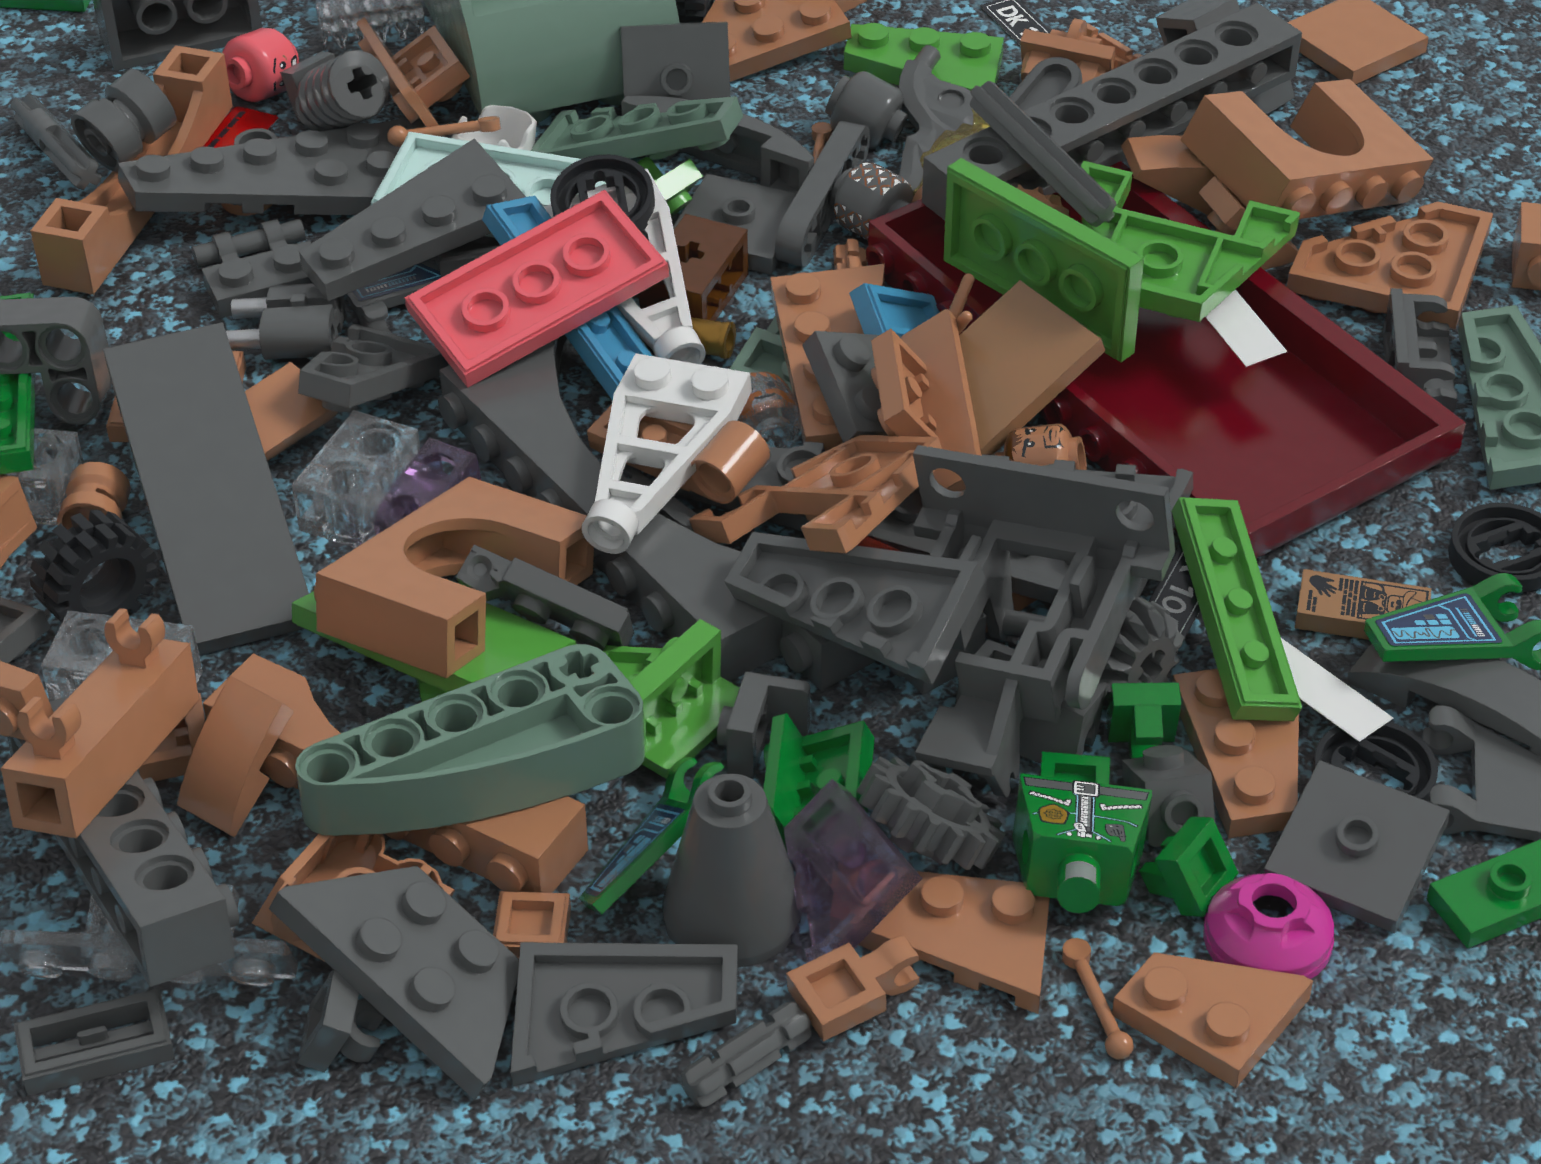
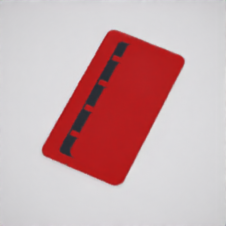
(237, 121)

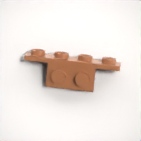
(417, 73)
(926, 389)

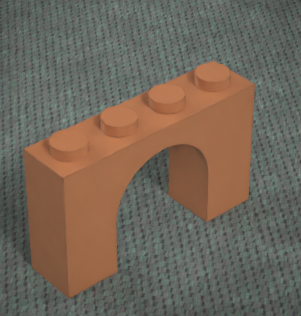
(1354, 159)
(392, 586)

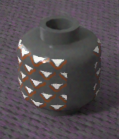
(866, 194)

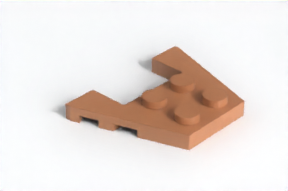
(838, 491)

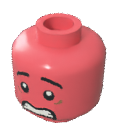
(256, 63)

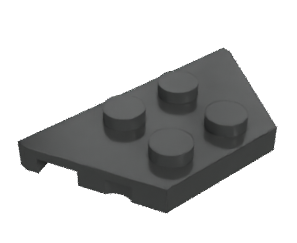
(413, 961)

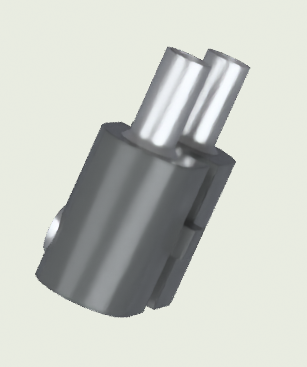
(292, 323)

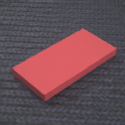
(536, 287)

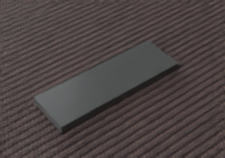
(207, 486)

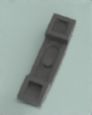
(752, 149)
(1478, 688)

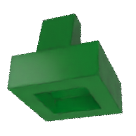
(1143, 714)
(1191, 867)

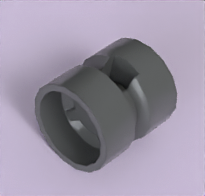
(128, 116)

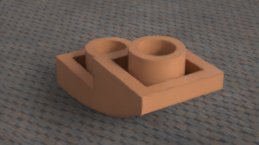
(226, 760)

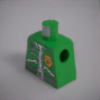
(1079, 839)

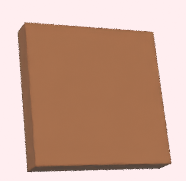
(1357, 39)

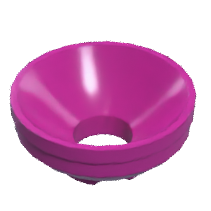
(1286, 944)

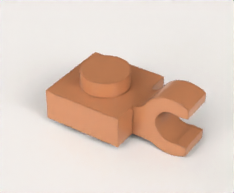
(849, 989)

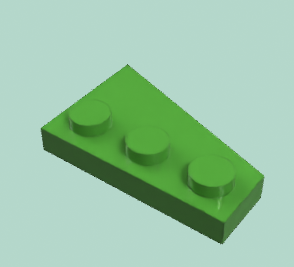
(964, 59)

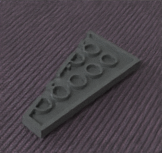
(312, 170)

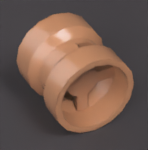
(94, 488)

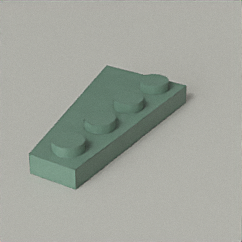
(642, 130)
(1505, 392)

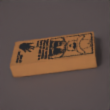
(1344, 602)

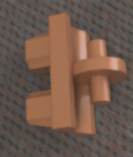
(1074, 45)

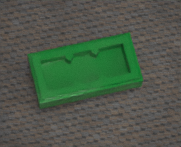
(1491, 895)

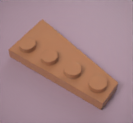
(808, 305)

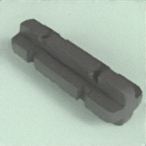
(746, 1054)

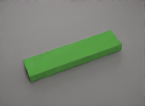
(1236, 610)

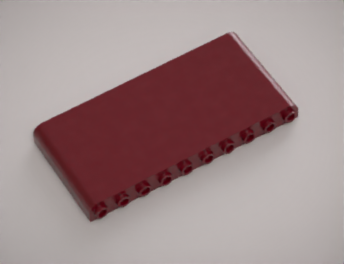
(1281, 436)

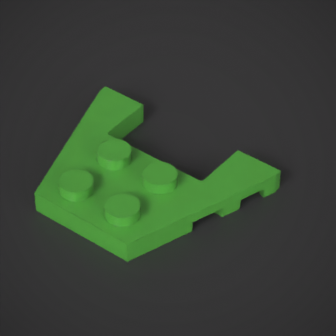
(1186, 265)

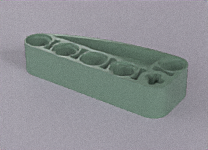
(478, 749)

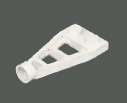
(667, 324)
(665, 391)

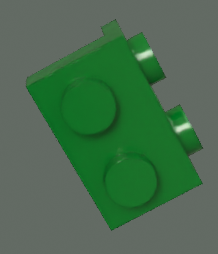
(804, 764)

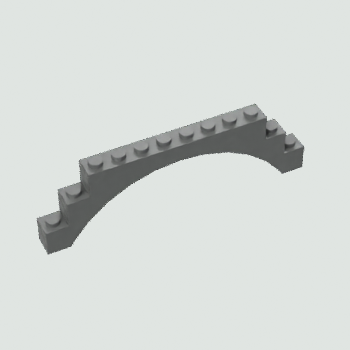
(667, 569)

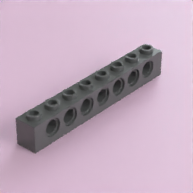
(1138, 99)

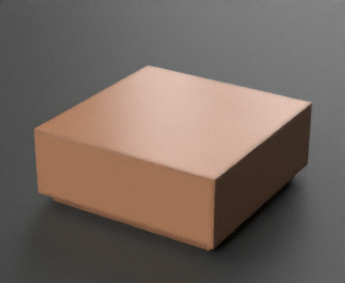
(532, 918)

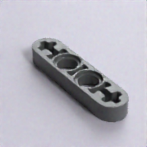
(812, 208)

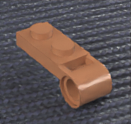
(721, 466)

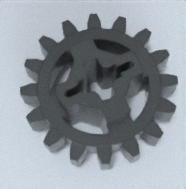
(930, 812)

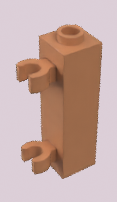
(100, 731)

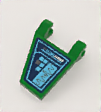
(1458, 627)
(650, 839)

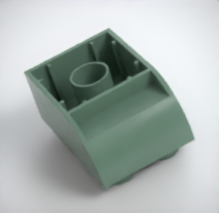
(543, 50)

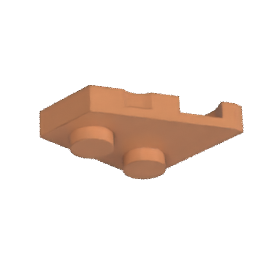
(1211, 1010)

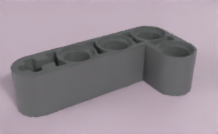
(56, 356)

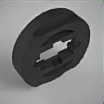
(612, 170)
(1491, 524)
(1390, 746)

